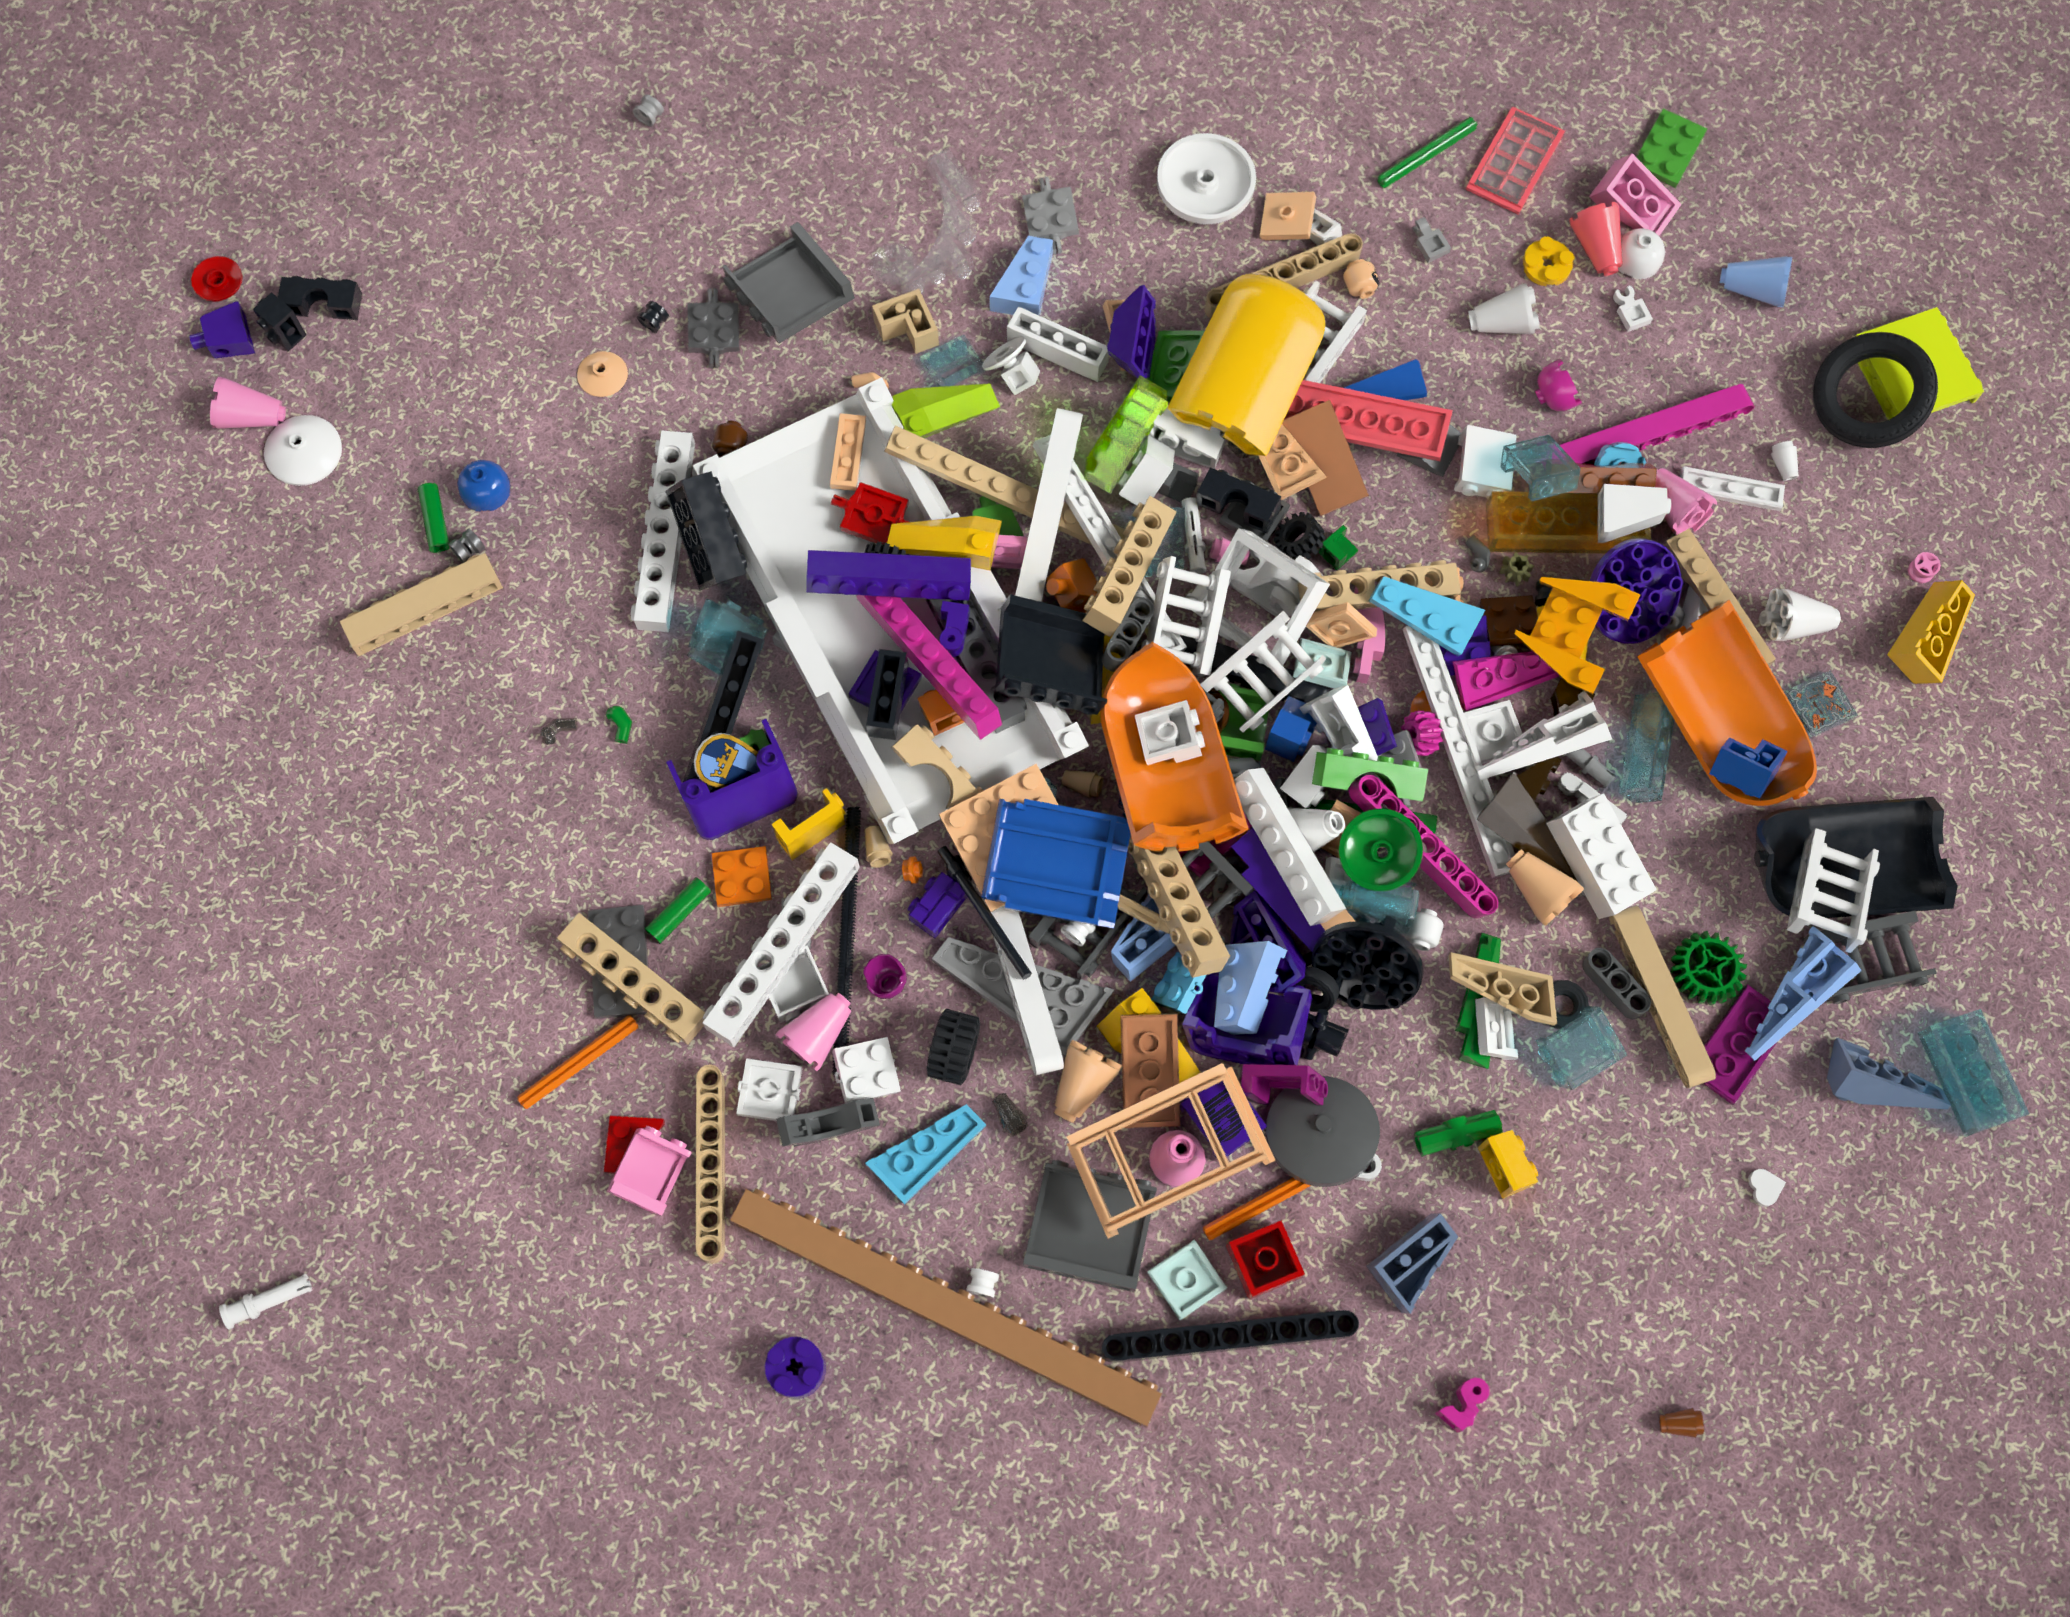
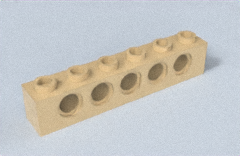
(1129, 567)
(1443, 577)
(1181, 909)
(582, 931)

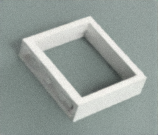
(1231, 561)

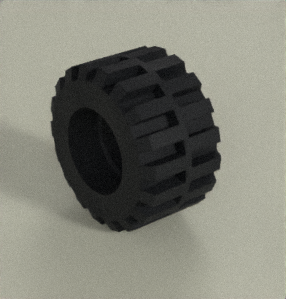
(953, 1046)

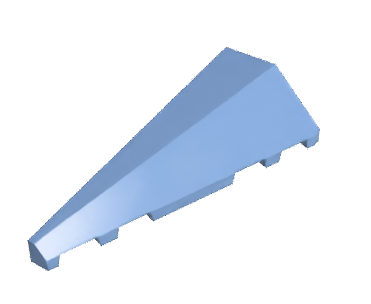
(1812, 980)

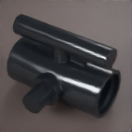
(1322, 1035)

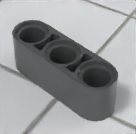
(1133, 624)
(1619, 997)

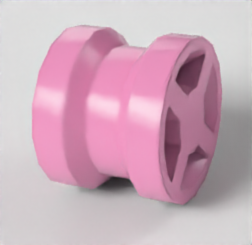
(1926, 561)

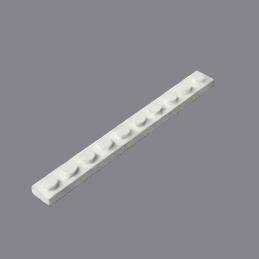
(1102, 533)
(1458, 745)

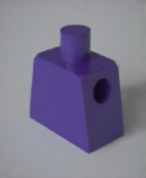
(224, 332)

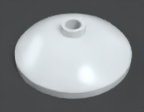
(308, 460)

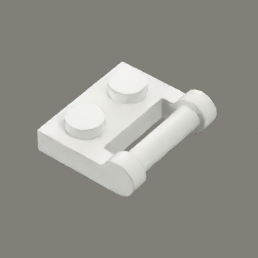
(1495, 1030)

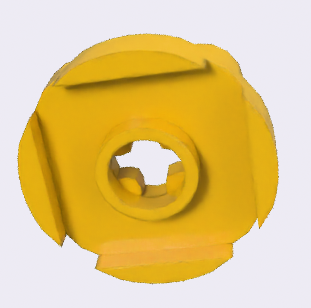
(1547, 249)

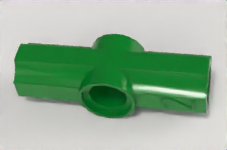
(1457, 1133)

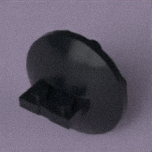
(1369, 964)

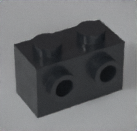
(279, 322)

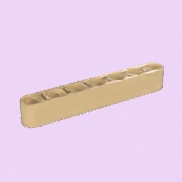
(1293, 270)
(1666, 1002)
(704, 1151)

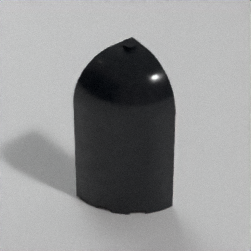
(1901, 829)

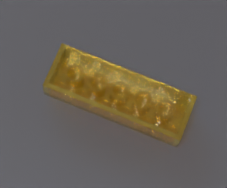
(1547, 525)

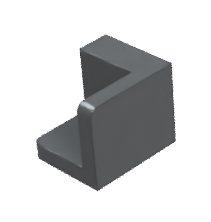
(1179, 483)

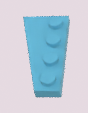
(1431, 614)
(918, 1159)

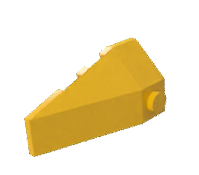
(950, 537)
(1142, 1004)

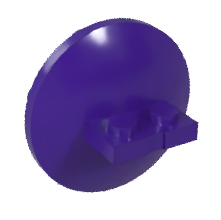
(1652, 573)

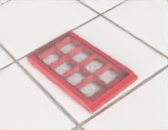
(1515, 160)

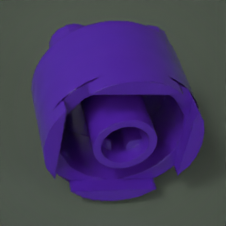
(780, 1360)

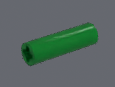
(433, 517)
(678, 909)

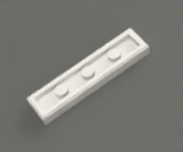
(1736, 488)

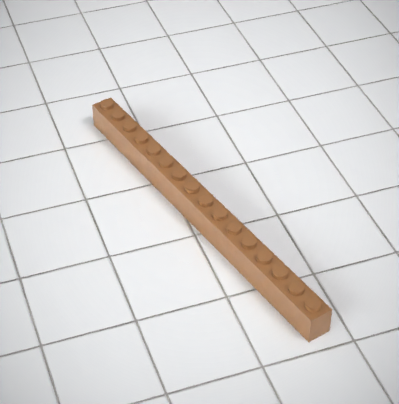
(946, 1307)

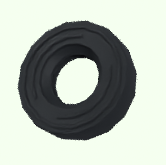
(1325, 983)
(1578, 997)

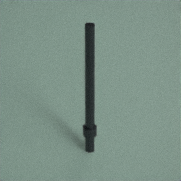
(957, 871)

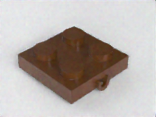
(1506, 616)

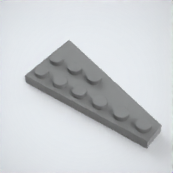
(1069, 1000)

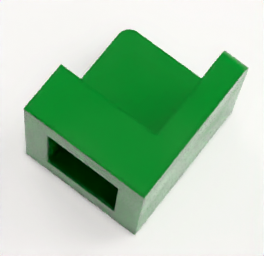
(1338, 548)

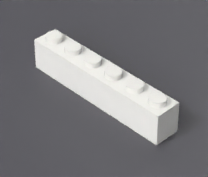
(1287, 847)

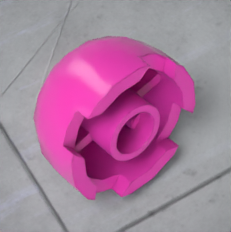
(1556, 388)

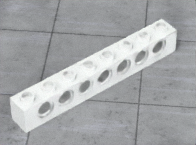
(658, 616)
(733, 1027)

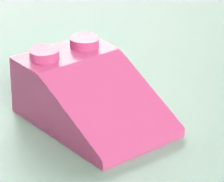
(1639, 195)

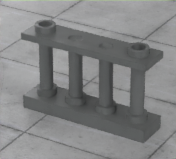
(1217, 867)
(1900, 925)
(1044, 934)

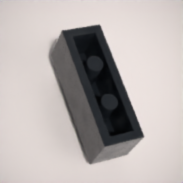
(887, 694)

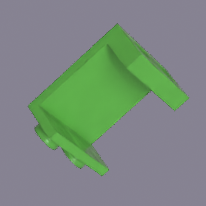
(1249, 742)

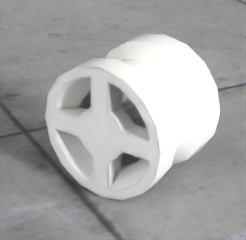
(1077, 932)
(982, 1283)

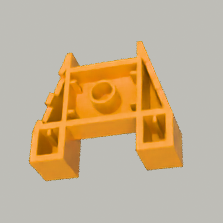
(1569, 622)

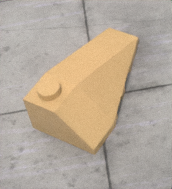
(1514, 988)

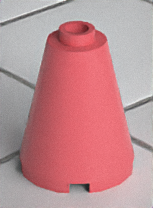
(1600, 236)

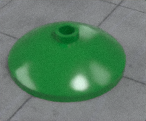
(1369, 834)

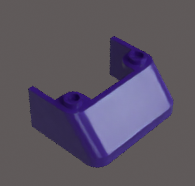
(741, 801)

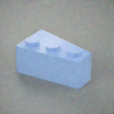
(1024, 279)
(1140, 945)
(1245, 985)

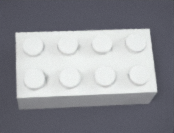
(1601, 856)

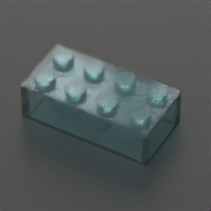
(1973, 1073)

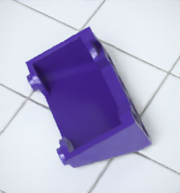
(1277, 1038)

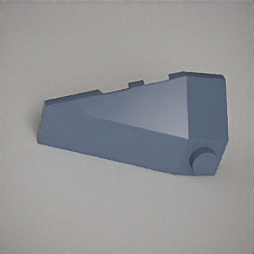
(1866, 1081)

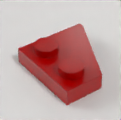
(620, 1134)

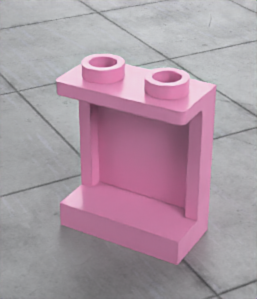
(649, 1170)

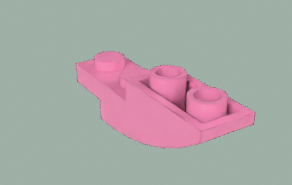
(1370, 648)

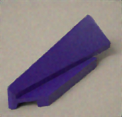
(1270, 885)

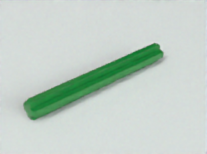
(1427, 152)

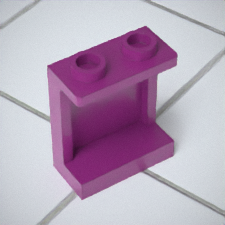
(1259, 1080)

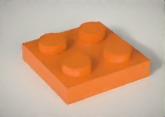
(741, 876)

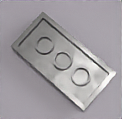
(626, 928)

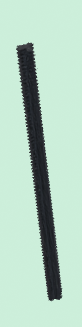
(852, 846)

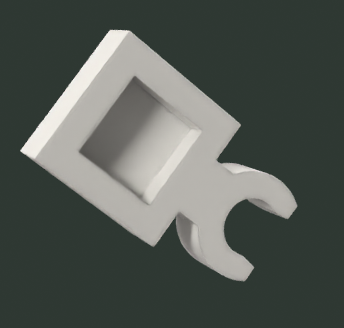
(1632, 313)

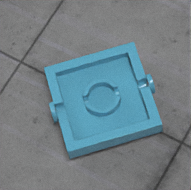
(1177, 986)

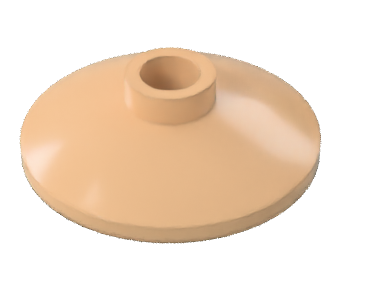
(605, 382)

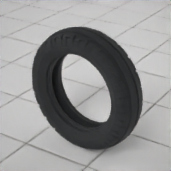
(1868, 346)

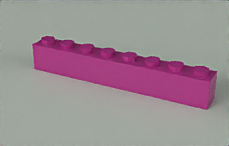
(934, 663)

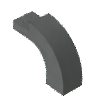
(828, 1123)

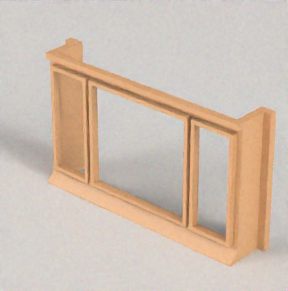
(1149, 1106)

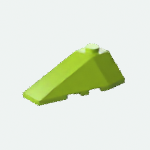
(940, 408)

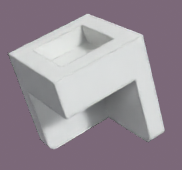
(1022, 374)

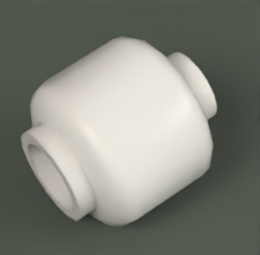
(1424, 930)

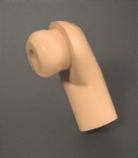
(863, 379)

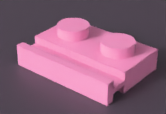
(1009, 551)

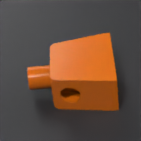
(1072, 584)

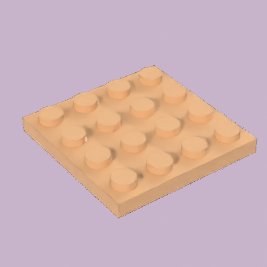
(973, 820)

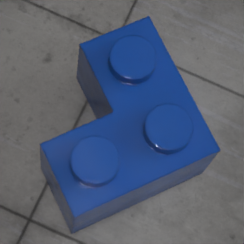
(1291, 731)
(1748, 767)

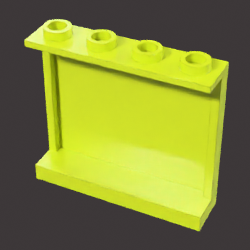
(1894, 384)

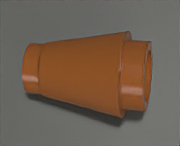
(1682, 1423)

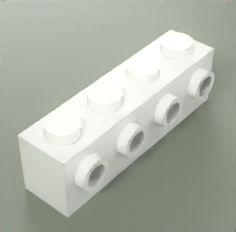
(1059, 344)

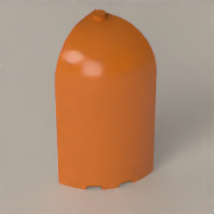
(1724, 689)
(1167, 799)

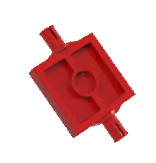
(871, 512)

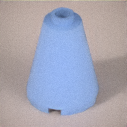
(1759, 279)

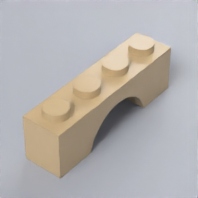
(918, 748)

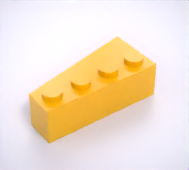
(1933, 632)

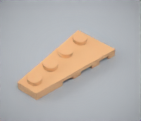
(1289, 465)

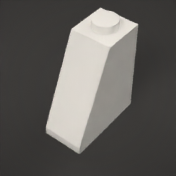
(1629, 509)

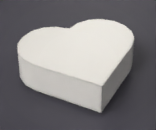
(1765, 1186)

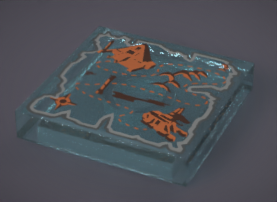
(1820, 704)

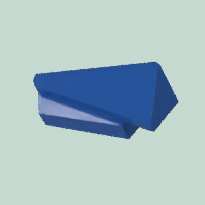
(1400, 382)

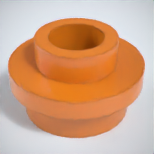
(912, 869)

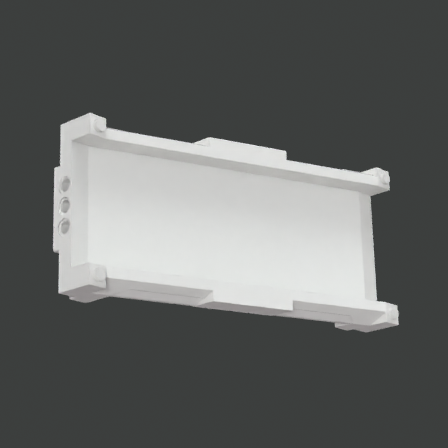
(780, 511)

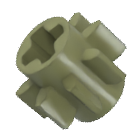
(1516, 568)

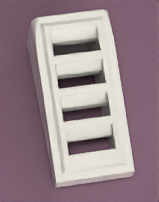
(1330, 230)

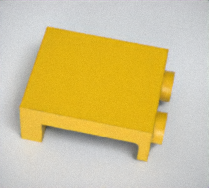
(812, 829)

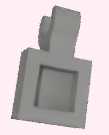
(1431, 243)

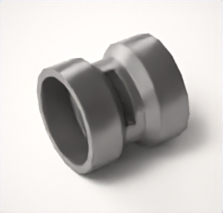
(471, 542)

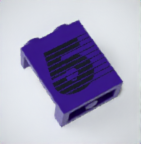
(1222, 1116)

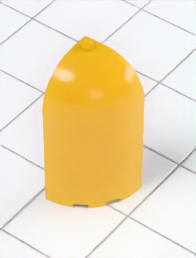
(1250, 361)

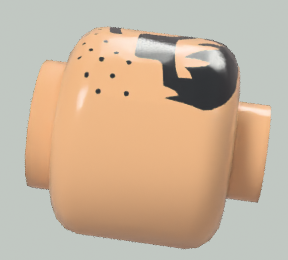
(1361, 279)

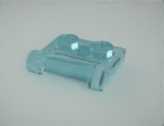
(950, 357)

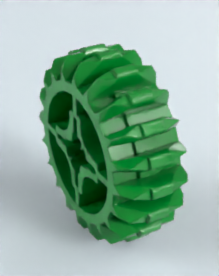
(1702, 947)

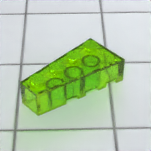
(1124, 434)

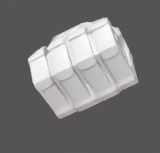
(1270, 585)

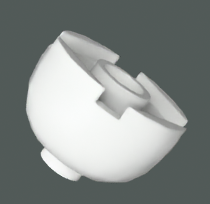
(1641, 253)

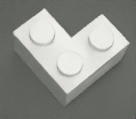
(1150, 469)
(1299, 782)

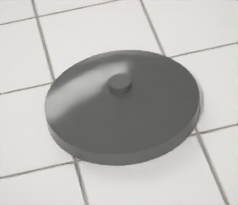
(1325, 1141)

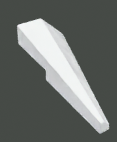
(1342, 723)
(1568, 731)

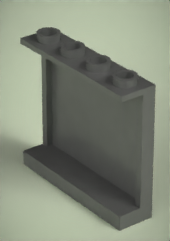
(790, 286)
(1070, 1237)

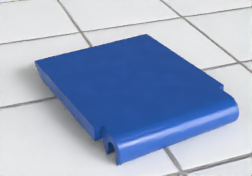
(1057, 861)

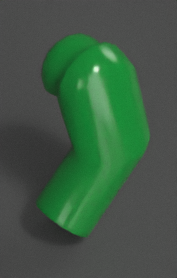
(622, 720)

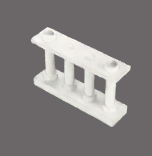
(1337, 340)
(1210, 609)
(1258, 647)
(1807, 893)

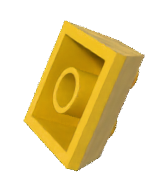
(1508, 1163)

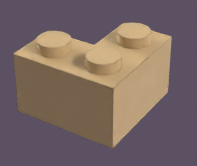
(908, 316)

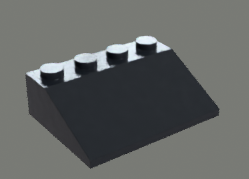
(706, 530)

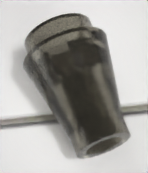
(1010, 1116)

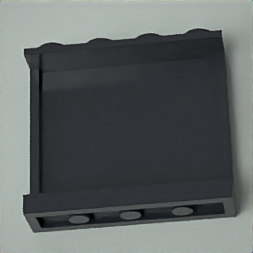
(1049, 655)

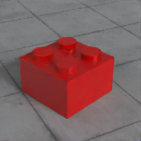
(1265, 1260)

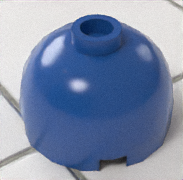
(483, 485)

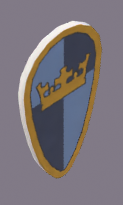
(724, 760)

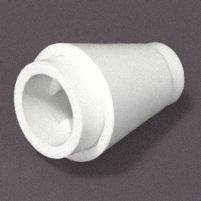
(1785, 458)

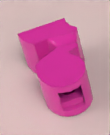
(1469, 1395)

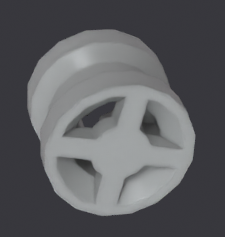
(648, 110)

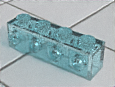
(1647, 749)

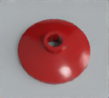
(210, 272)

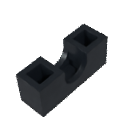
(341, 296)
(1221, 489)

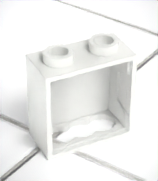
(799, 987)

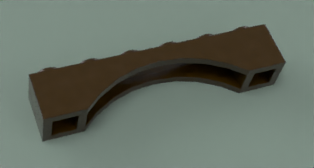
(1535, 778)

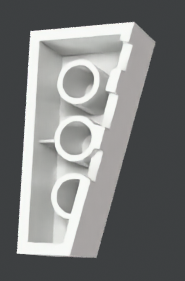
(1188, 440)

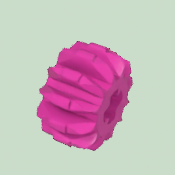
(1424, 731)

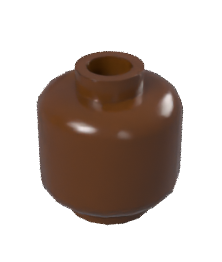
(728, 438)

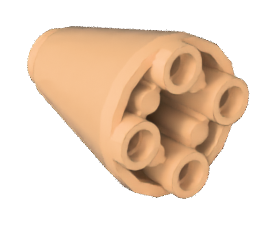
(1542, 885)
(1082, 1080)

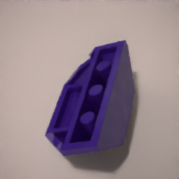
(1134, 333)
(1258, 923)

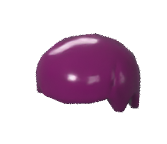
(881, 968)

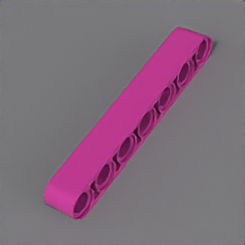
(1436, 851)

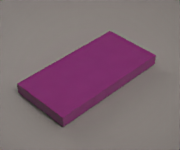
(1729, 1041)

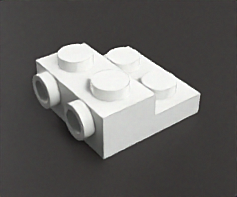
(1170, 733)

